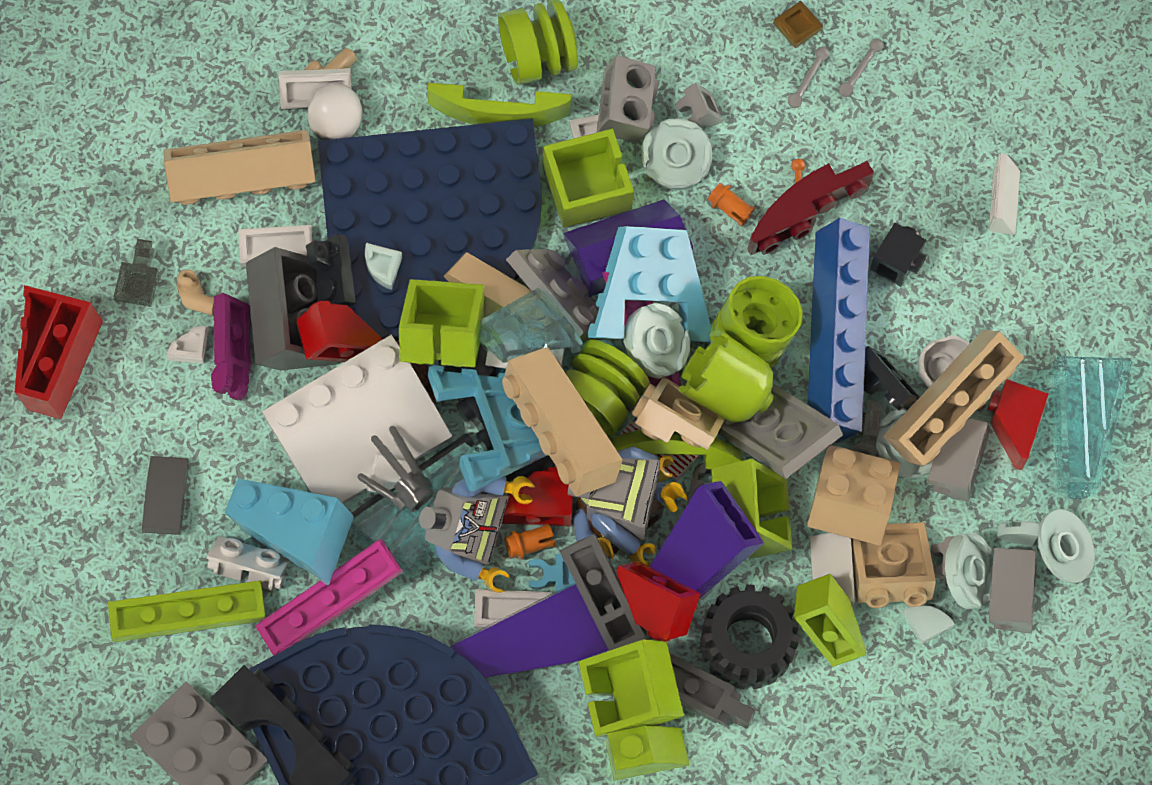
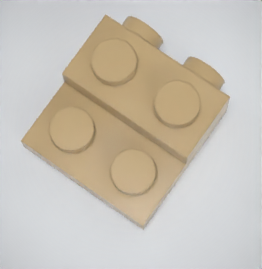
(668, 410)
(896, 569)

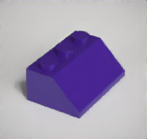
(593, 243)

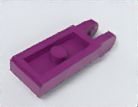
(231, 346)

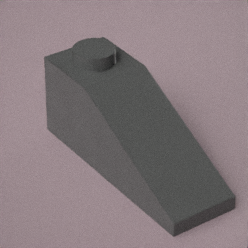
(602, 592)

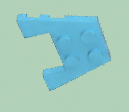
(653, 268)
(512, 440)

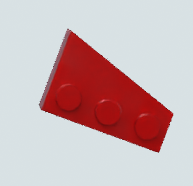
(53, 349)

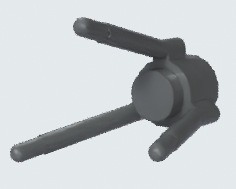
(412, 489)

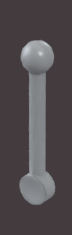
(847, 88)
(795, 100)

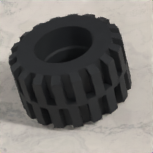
(739, 665)

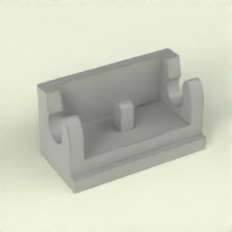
(959, 461)
(1013, 589)

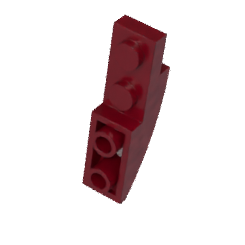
(796, 208)

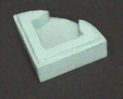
(382, 264)
(1023, 535)
(927, 622)

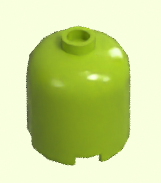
(728, 379)

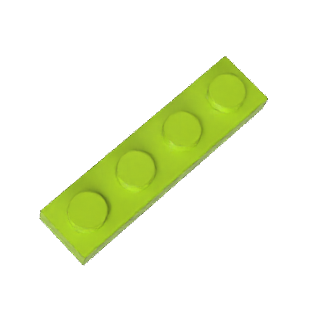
(186, 611)

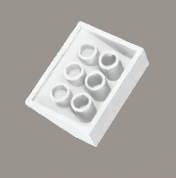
(332, 420)

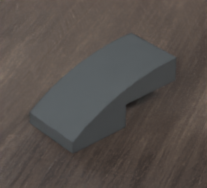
(165, 495)

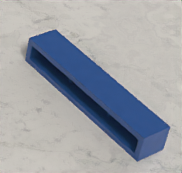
(839, 324)

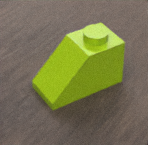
(829, 620)
(645, 751)

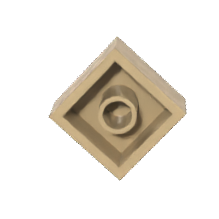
(853, 495)

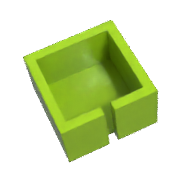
(583, 178)
(441, 323)
(759, 494)
(641, 684)

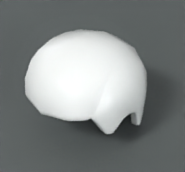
(334, 112)
(938, 356)

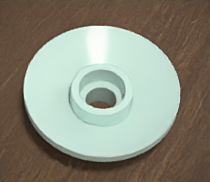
(1066, 546)

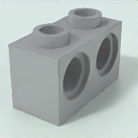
(621, 97)

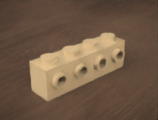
(239, 166)
(954, 397)
(561, 421)

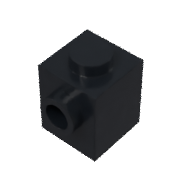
(899, 254)

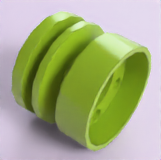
(545, 40)
(761, 317)
(607, 383)

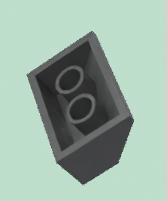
(279, 293)

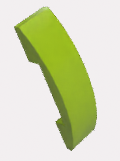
(451, 102)
(718, 454)

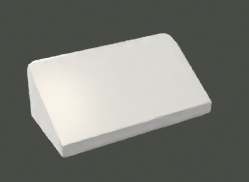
(1004, 196)
(833, 556)

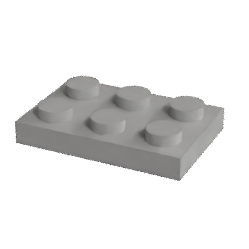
(547, 272)
(784, 434)
(197, 743)

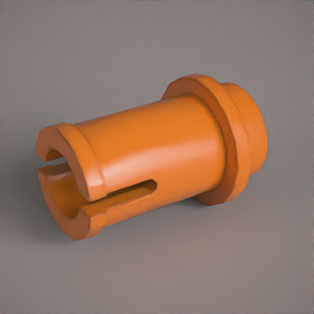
(730, 204)
(529, 541)

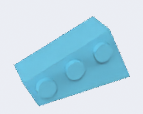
(293, 523)

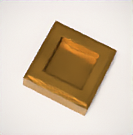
(798, 24)

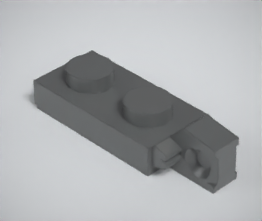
(709, 695)

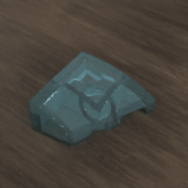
(528, 326)

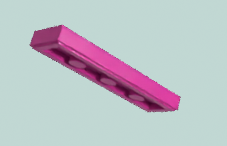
(325, 603)

